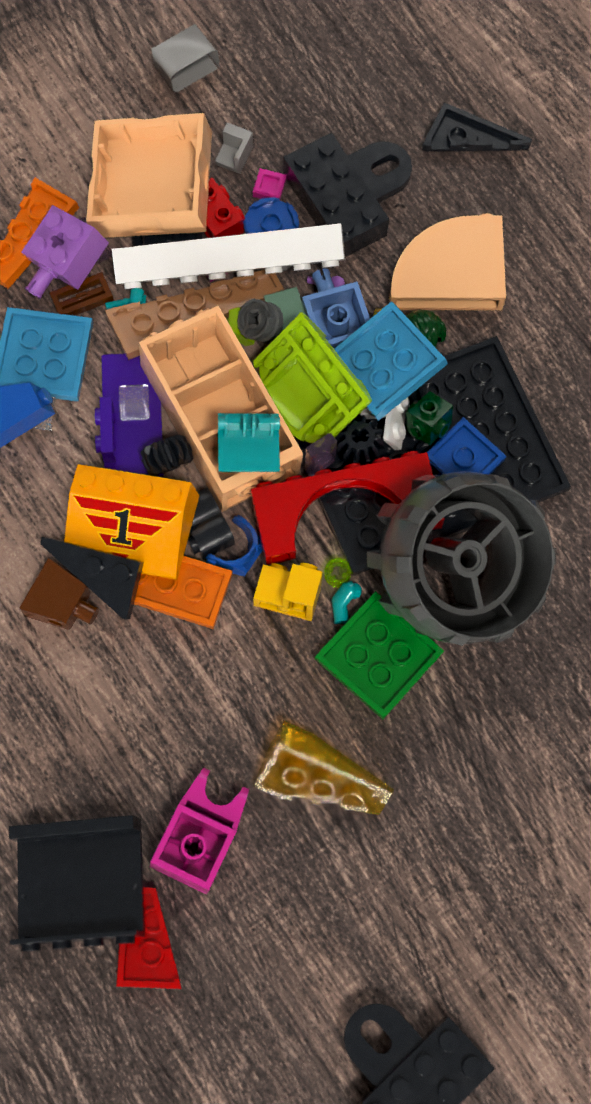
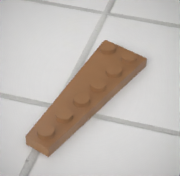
(137, 320)

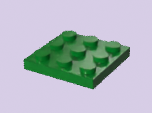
(378, 656)

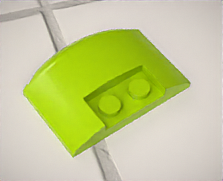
(310, 382)

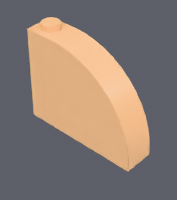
(453, 267)

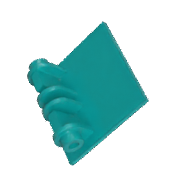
(248, 442)

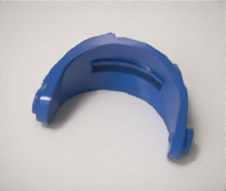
(242, 565)

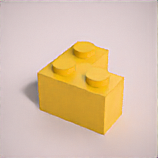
(289, 592)

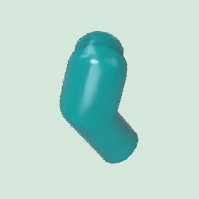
(342, 598)

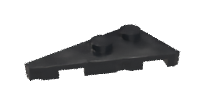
(464, 131)
(105, 574)

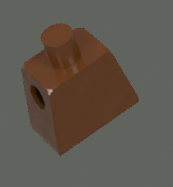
(58, 598)

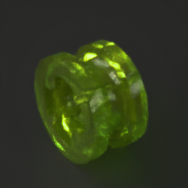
(343, 564)

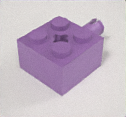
(62, 250)

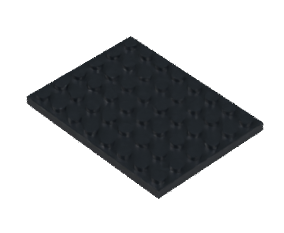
(488, 396)

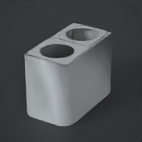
(185, 58)

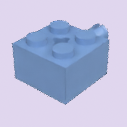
(337, 309)

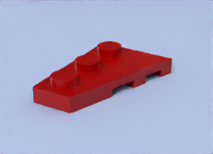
(151, 958)

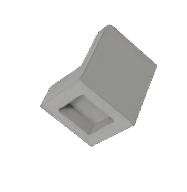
(235, 148)

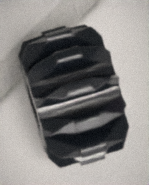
(360, 450)
(166, 455)

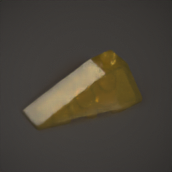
(311, 769)

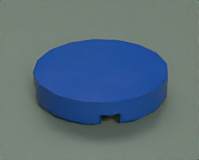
(270, 215)

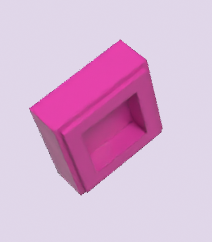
(269, 184)

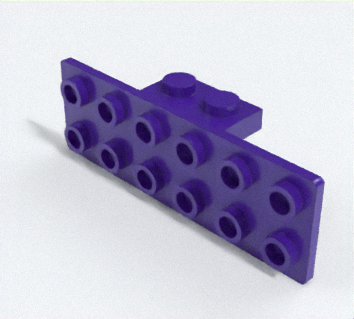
(119, 439)

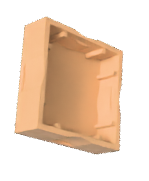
(150, 176)

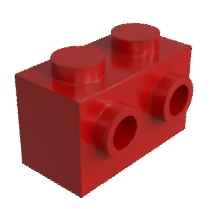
(222, 216)

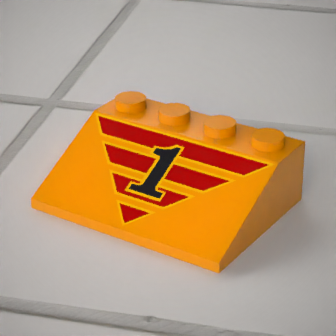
(132, 517)

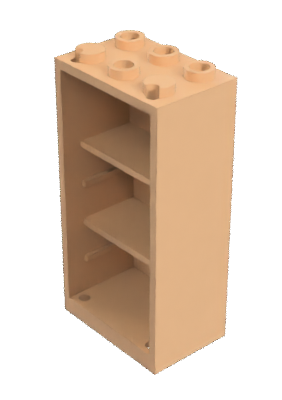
(205, 372)

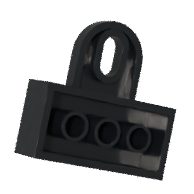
(344, 188)
(415, 1069)

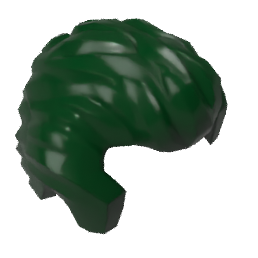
(429, 325)

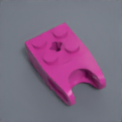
(201, 823)

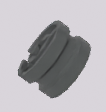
(260, 320)

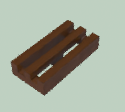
(85, 300)

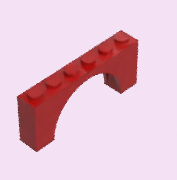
(282, 504)

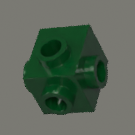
(429, 418)

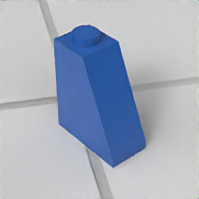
(22, 409)

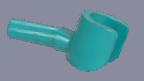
(135, 296)

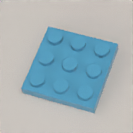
(45, 351)
(390, 358)

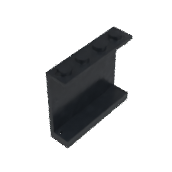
(79, 882)

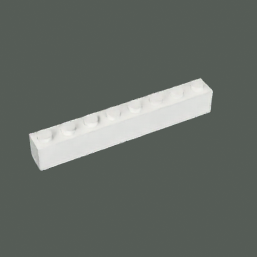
(229, 254)

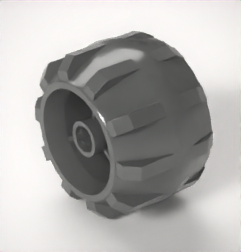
(516, 564)

